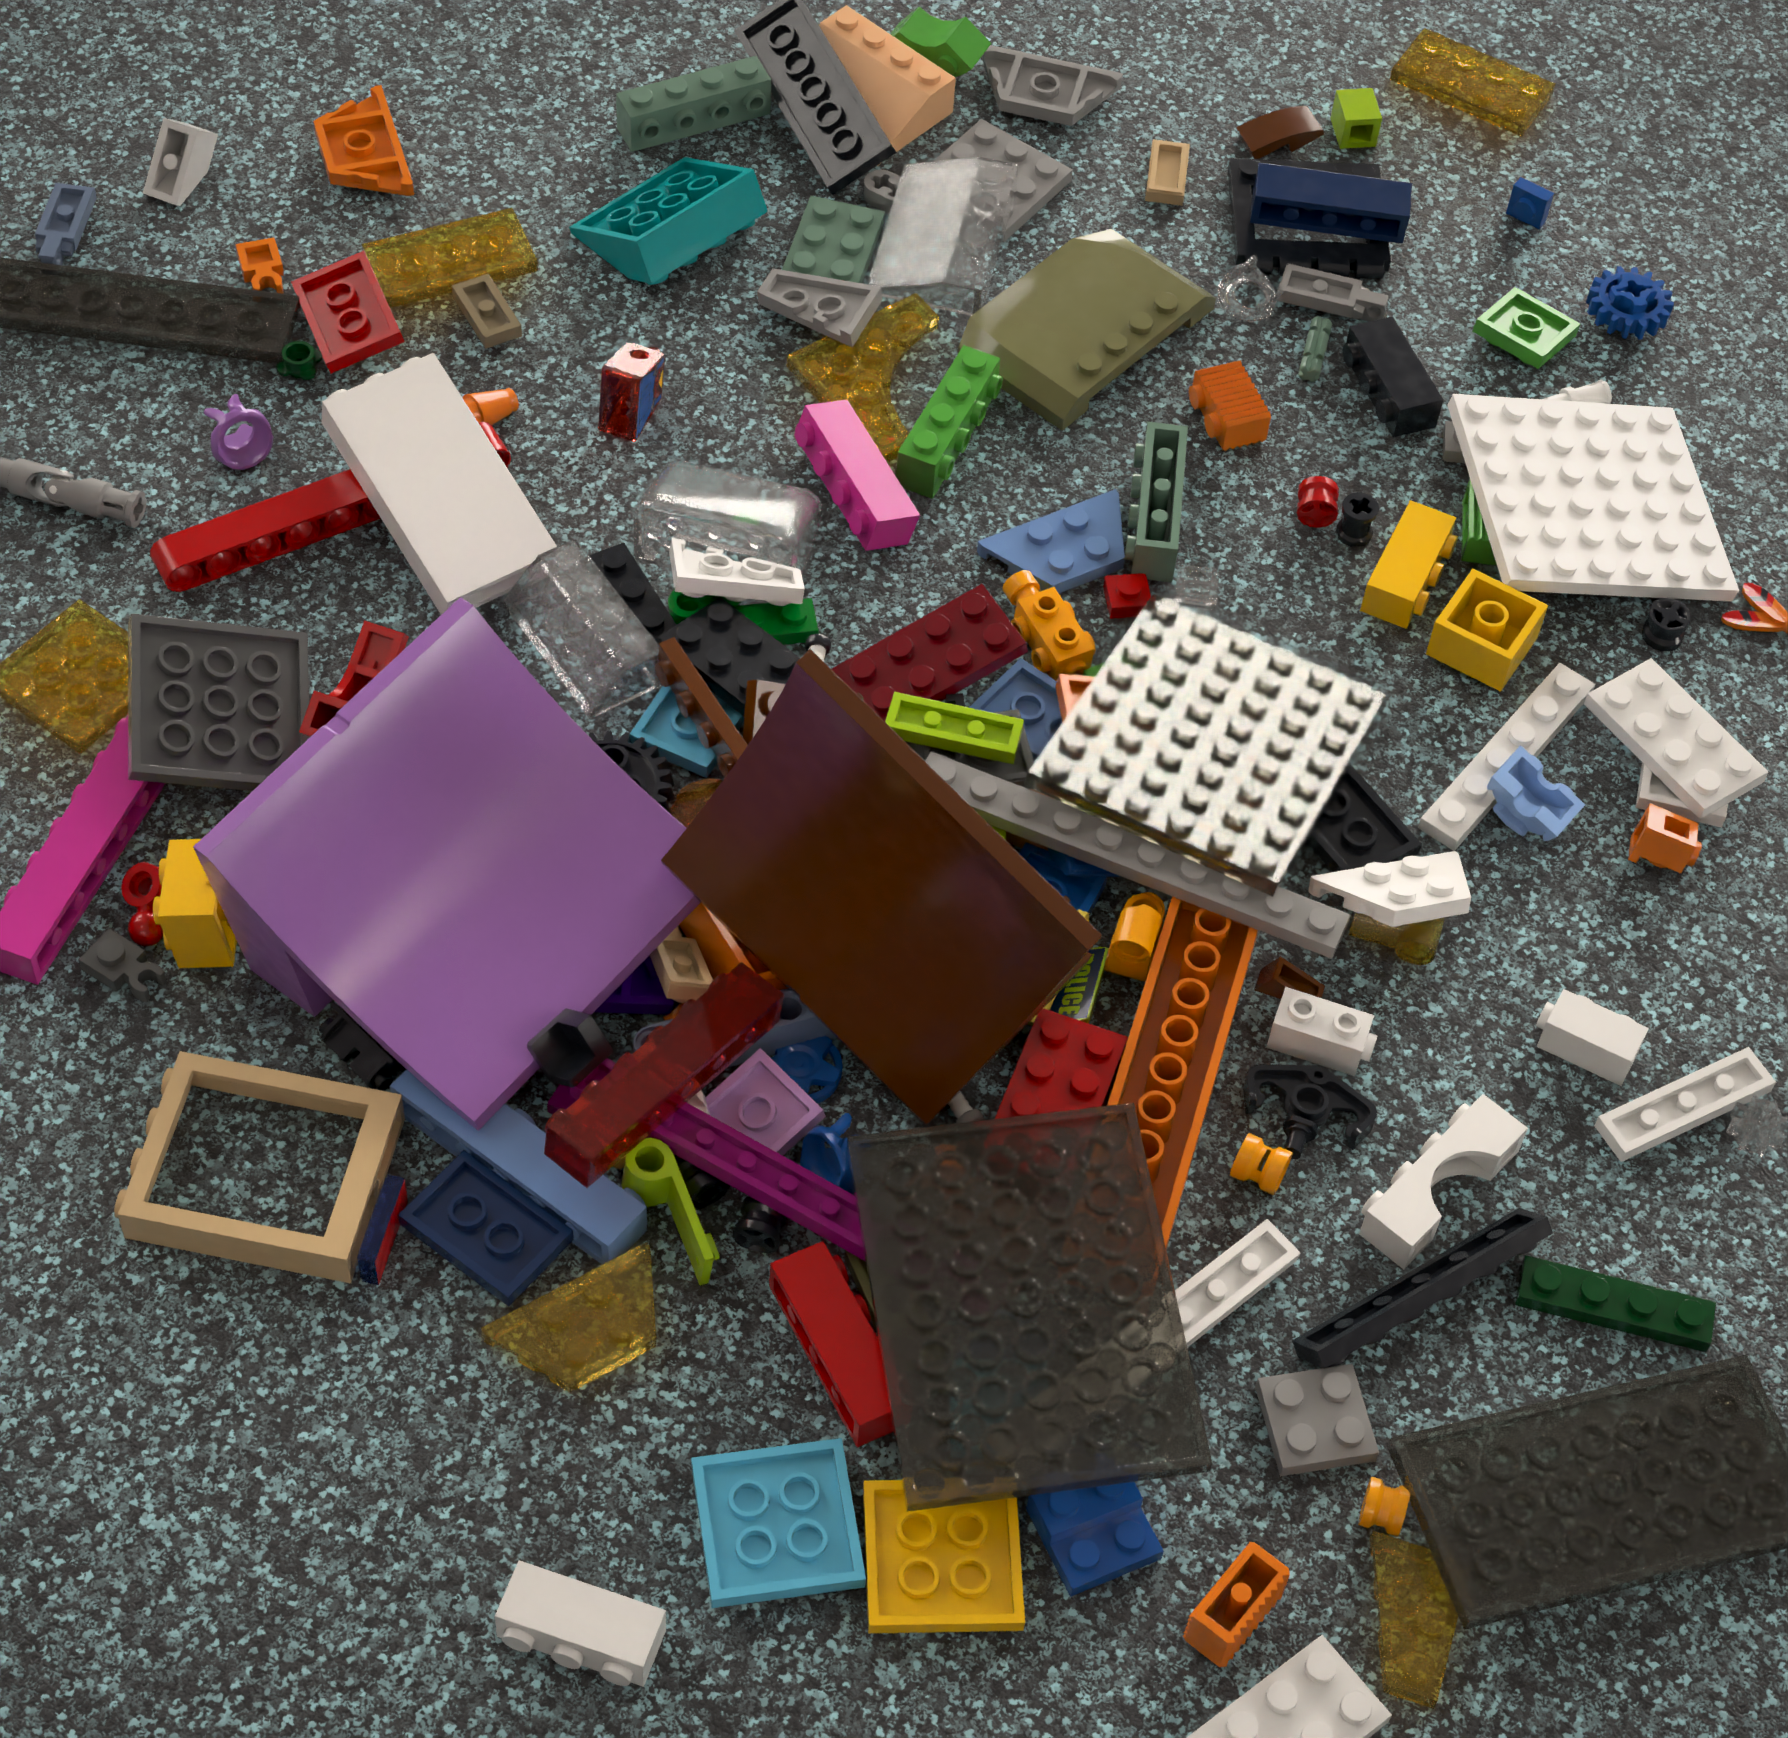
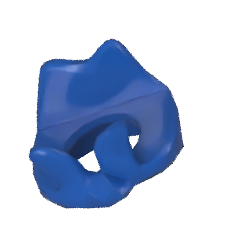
(829, 1162)

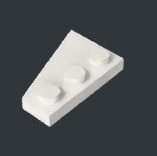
(718, 575)

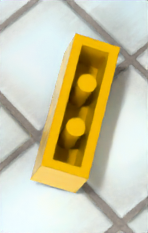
(1410, 565)

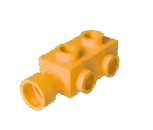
(1048, 627)

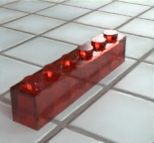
(662, 1074)

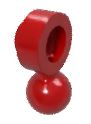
(136, 893)

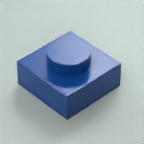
(1529, 203)

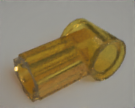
(1412, 942)

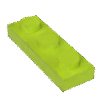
(955, 727)

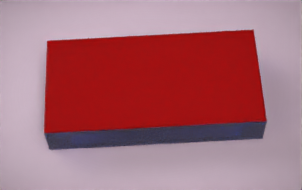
(382, 1230)

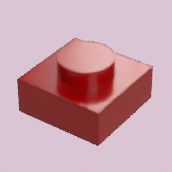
(1126, 594)

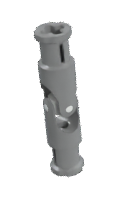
(86, 496)

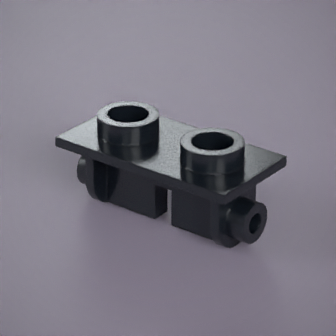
(346, 1036)

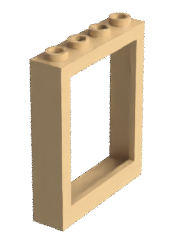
(323, 1257)

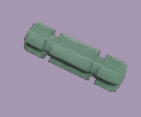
(1315, 349)

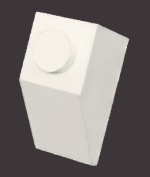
(179, 161)

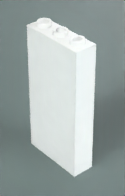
(436, 482)

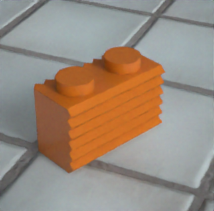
(1230, 405)
(1236, 1604)

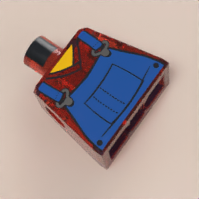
(634, 377)

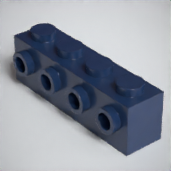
(1331, 203)

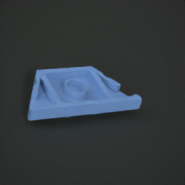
(1064, 545)

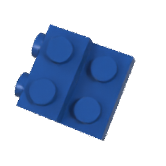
(1094, 1533)

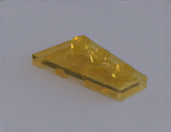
(1414, 1619)

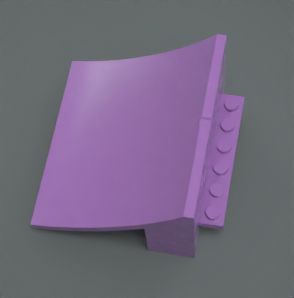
(449, 866)

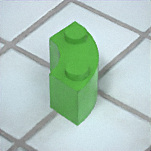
(948, 44)

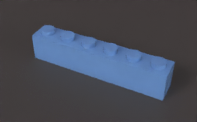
(602, 1217)

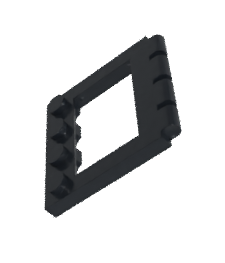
(1366, 259)

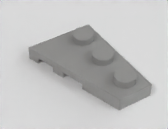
(821, 303)

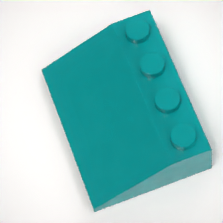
(672, 218)

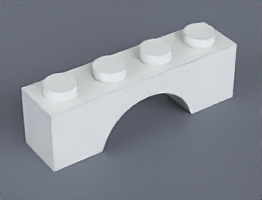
(1476, 1144)

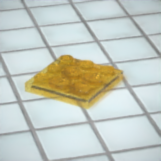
(71, 676)

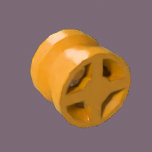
(1384, 1506)

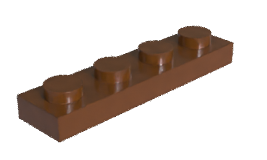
(699, 704)

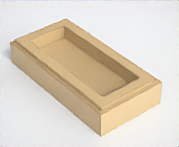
(1167, 172)

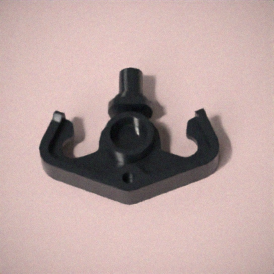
(1310, 1098)

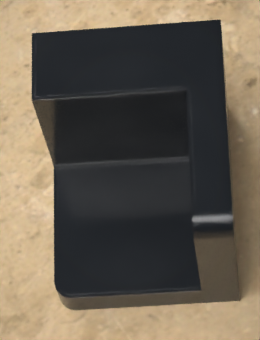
(569, 1048)

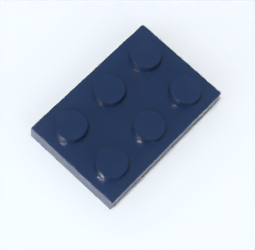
(486, 1227)

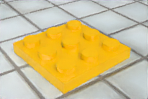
(941, 1564)

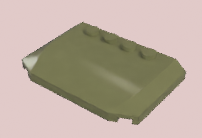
(1082, 322)

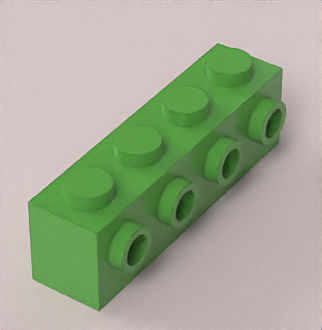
(948, 421)

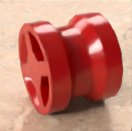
(1317, 501)

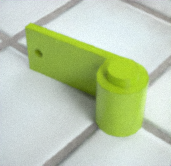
(656, 1178)

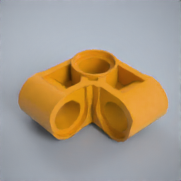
(1136, 936)

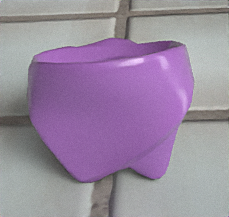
(245, 446)

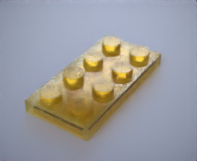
(1472, 81)
(437, 257)

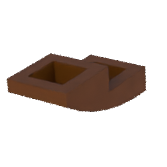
(1282, 127)

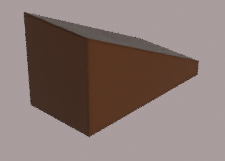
(1282, 974)

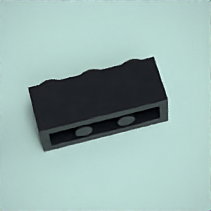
(1392, 377)

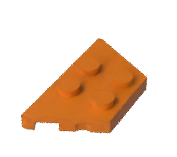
(363, 146)

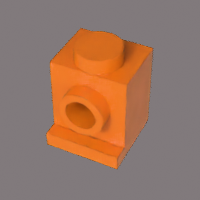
(1665, 839)

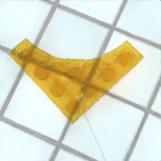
(866, 370)

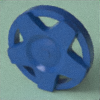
(807, 1067)

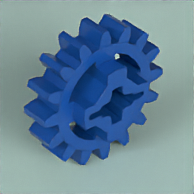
(1629, 302)

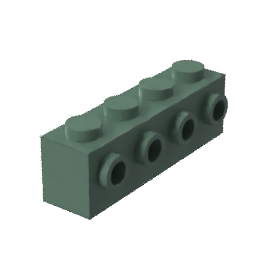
(693, 103)
(1159, 501)

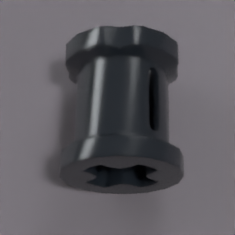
(1358, 512)

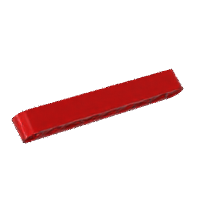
(270, 528)

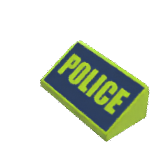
(1080, 994)

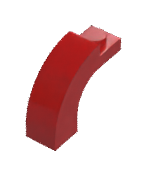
(371, 654)

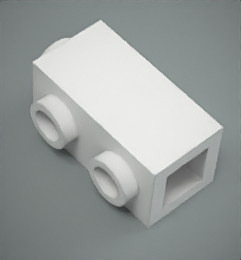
(1322, 1032)
(1590, 1036)

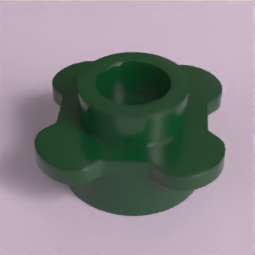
(299, 360)

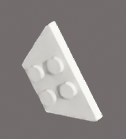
(1401, 890)

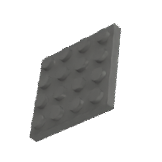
(213, 701)

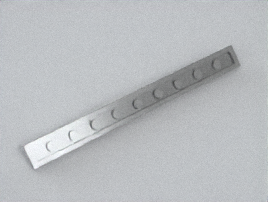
(1134, 858)

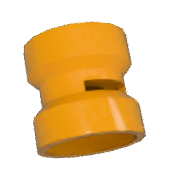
(1250, 1161)

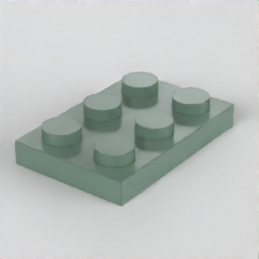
(835, 240)

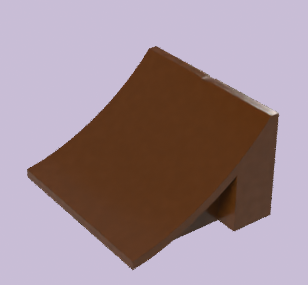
(878, 893)

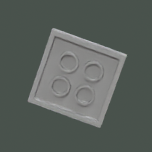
(1037, 177)

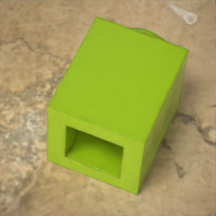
(1356, 118)

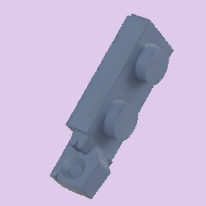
(63, 222)

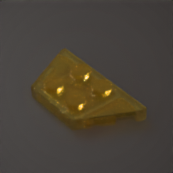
(584, 1323)

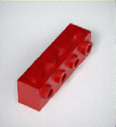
(835, 1337)

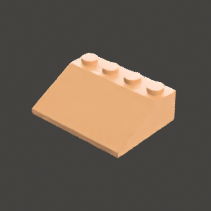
(896, 82)

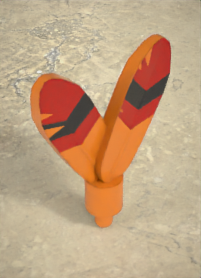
(1770, 614)

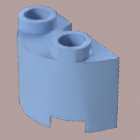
(1529, 800)

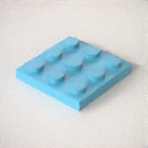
(777, 1523)

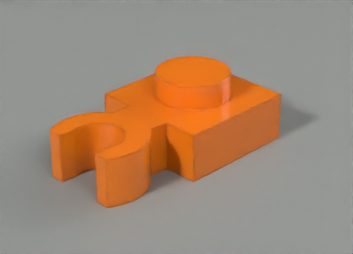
(261, 264)

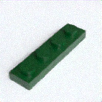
(1616, 1303)

